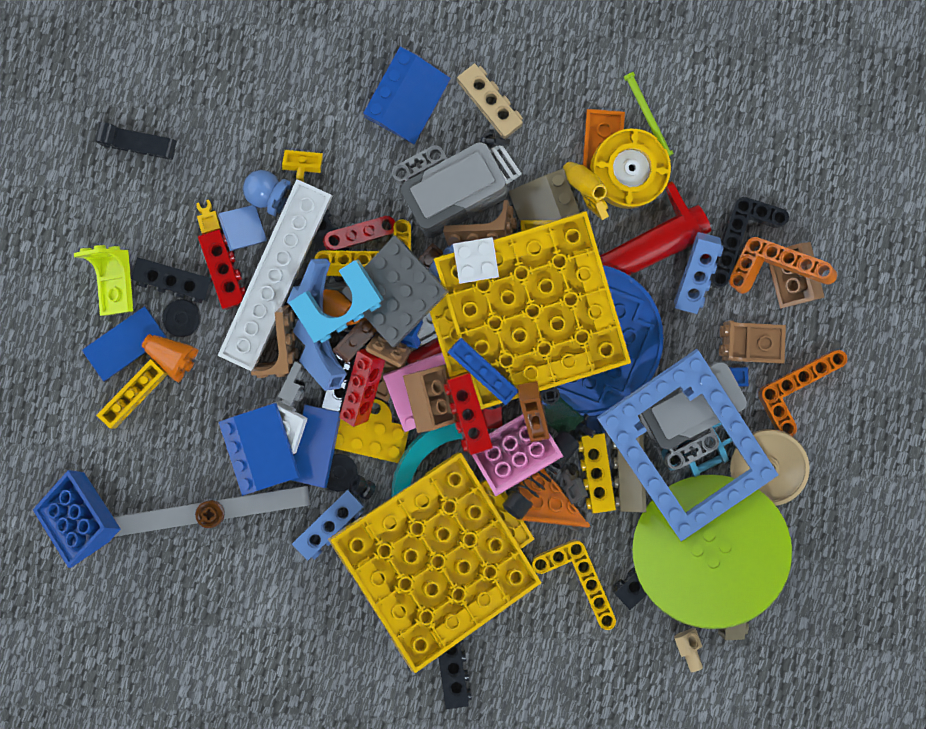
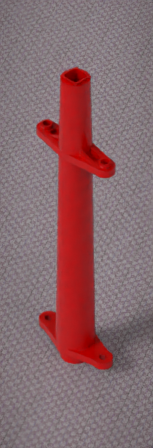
(636, 253)

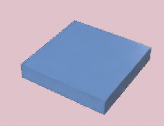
(242, 227)

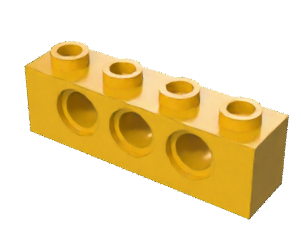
(132, 394)
(606, 501)

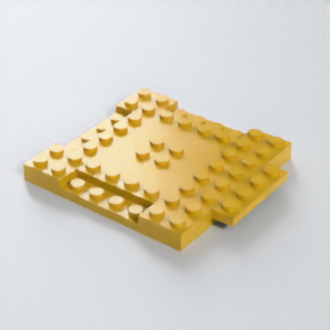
(542, 316)
(438, 560)

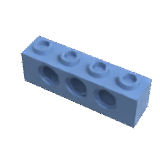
(702, 245)
(304, 543)

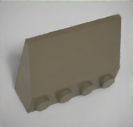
(544, 198)

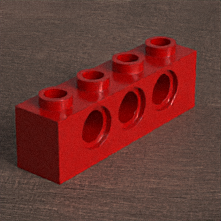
(208, 244)
(362, 388)
(482, 439)

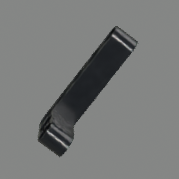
(737, 235)

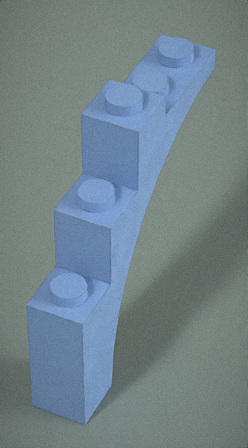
(318, 356)

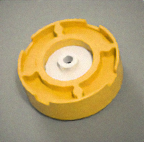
(643, 155)

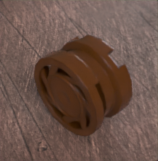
(210, 514)

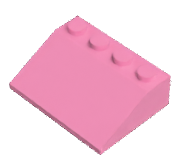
(398, 392)
(514, 456)

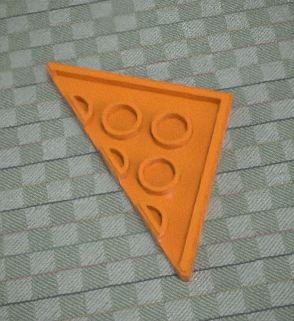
(551, 505)

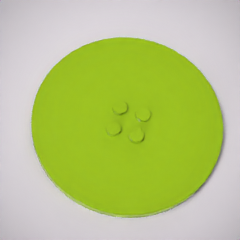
(723, 569)

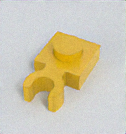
(208, 220)

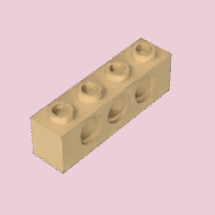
(478, 74)

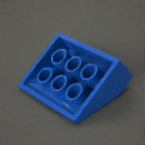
(406, 95)
(259, 449)
(75, 518)

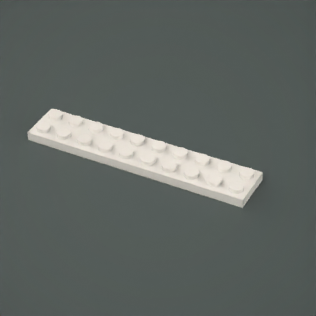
(275, 275)

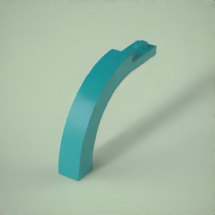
(418, 451)

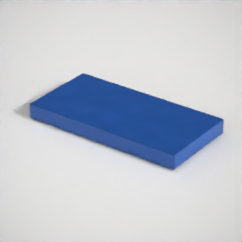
(122, 344)
(317, 446)

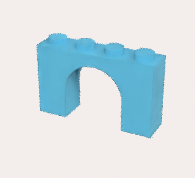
(364, 297)

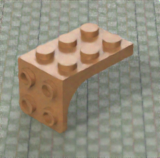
(498, 228)
(752, 342)
(287, 352)
(394, 359)

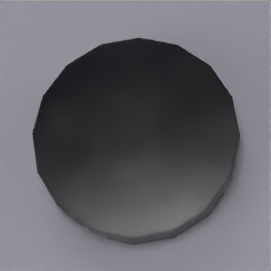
(185, 322)
(344, 471)

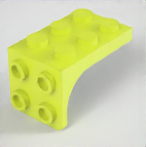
(112, 278)

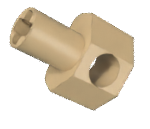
(688, 644)

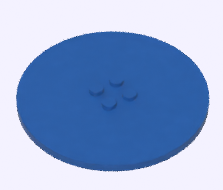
(644, 342)

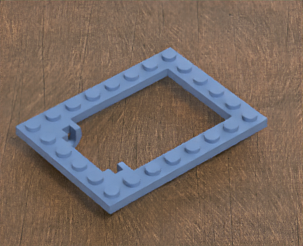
(624, 427)

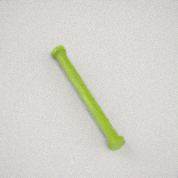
(646, 111)

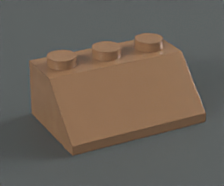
(792, 287)
(429, 399)

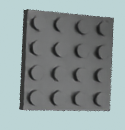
(407, 291)

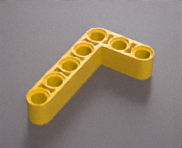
(338, 257)
(583, 576)

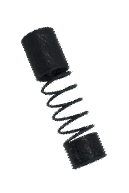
(516, 503)

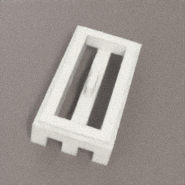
(510, 161)

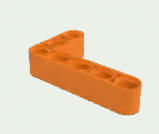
(780, 260)
(794, 385)

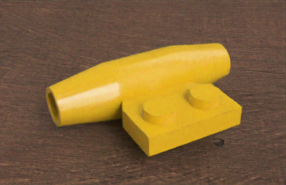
(589, 186)

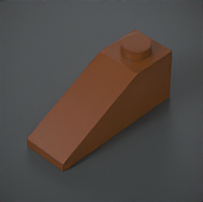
(533, 411)

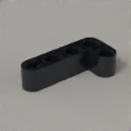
(136, 142)

